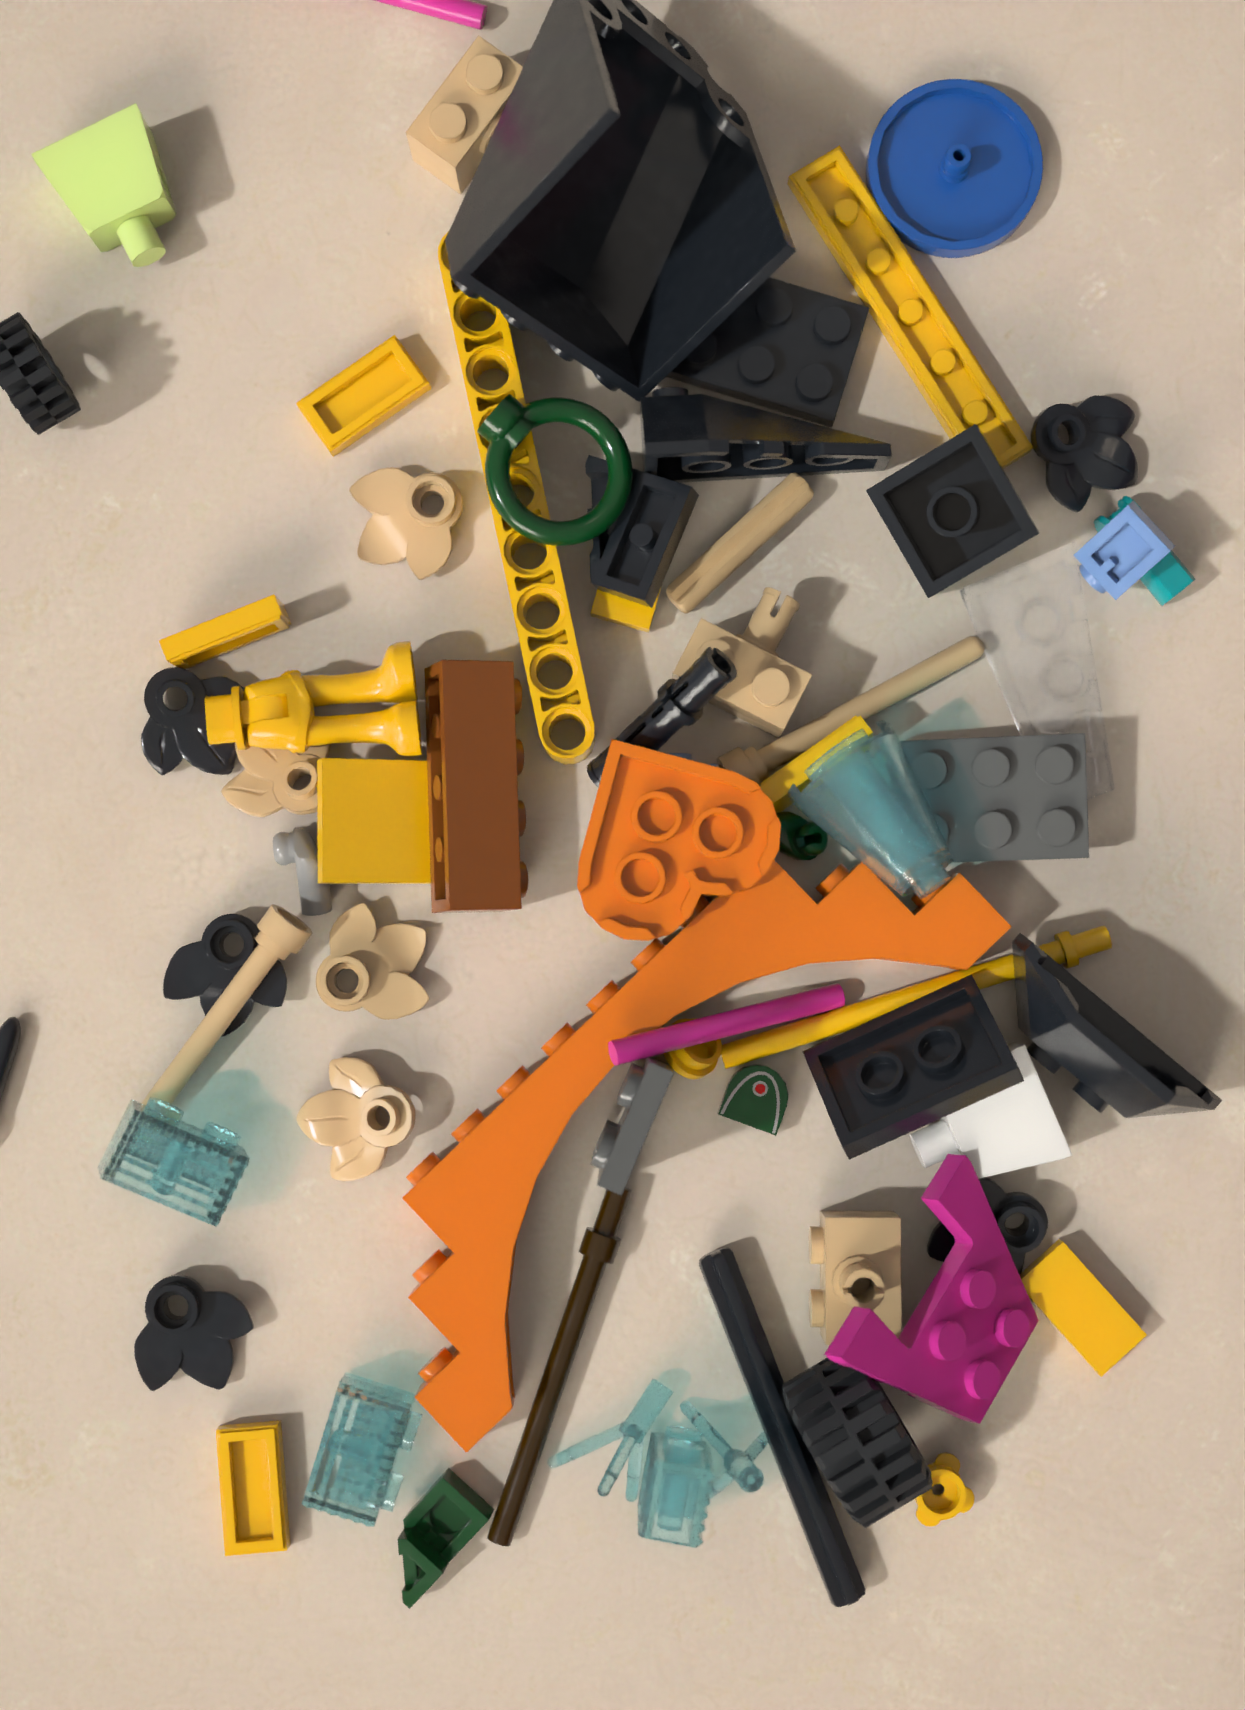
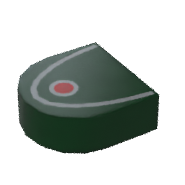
(755, 1098)

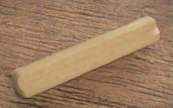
(739, 543)

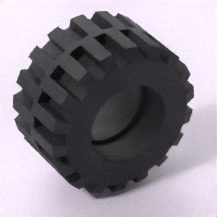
(856, 1440)

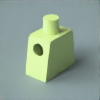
(113, 183)

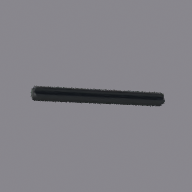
(786, 1443)

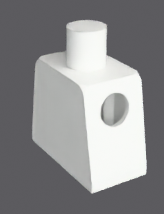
(1000, 1131)

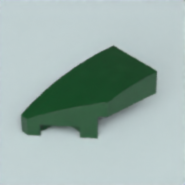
(437, 1531)

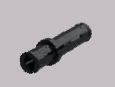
(678, 704)

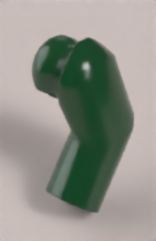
(800, 838)

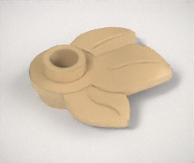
(399, 524)
(269, 781)
(381, 962)
(348, 1118)

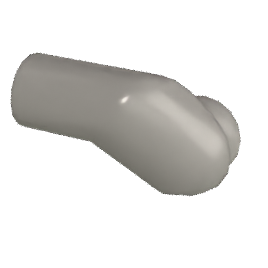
(302, 850)

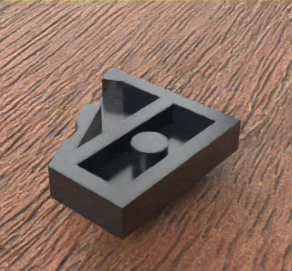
(641, 543)

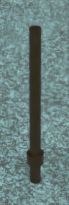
(598, 1248)

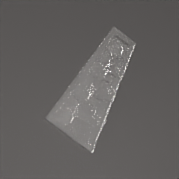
(1044, 653)

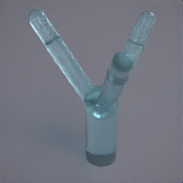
(633, 1433)
(738, 1464)

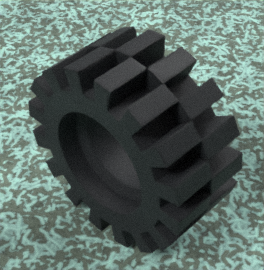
(32, 377)

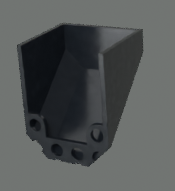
(618, 198)

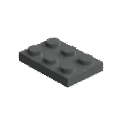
(1006, 795)
(622, 1142)

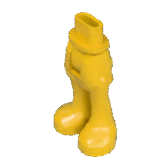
(282, 714)

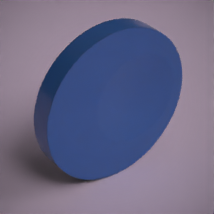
(954, 167)

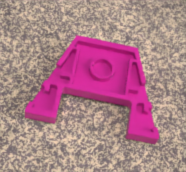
(968, 1319)

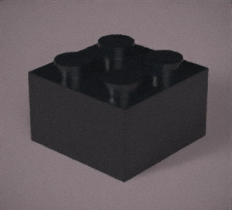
(952, 511)

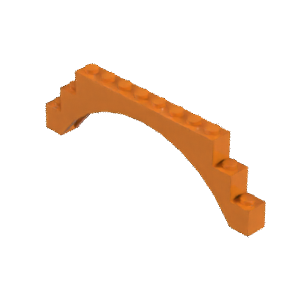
(486, 1182)

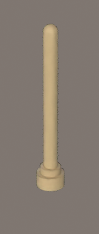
(758, 763)
(278, 937)

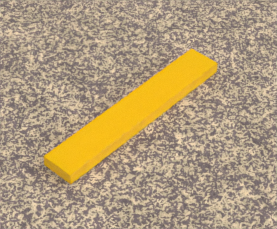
(904, 304)

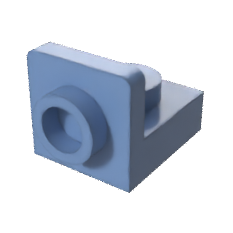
(1122, 551)

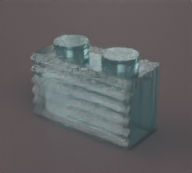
(174, 1160)
(360, 1450)
(675, 1487)

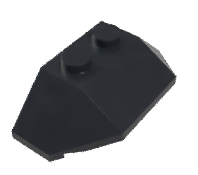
(1097, 1044)

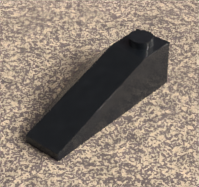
(723, 440)

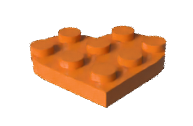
(666, 837)

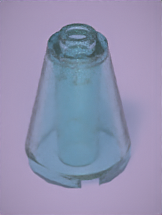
(877, 811)

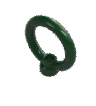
(508, 428)

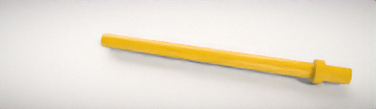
(1065, 950)

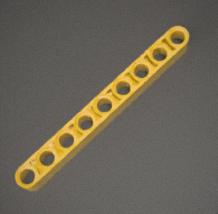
(495, 350)

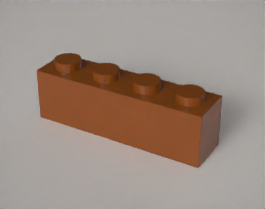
(474, 786)

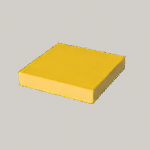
(372, 821)

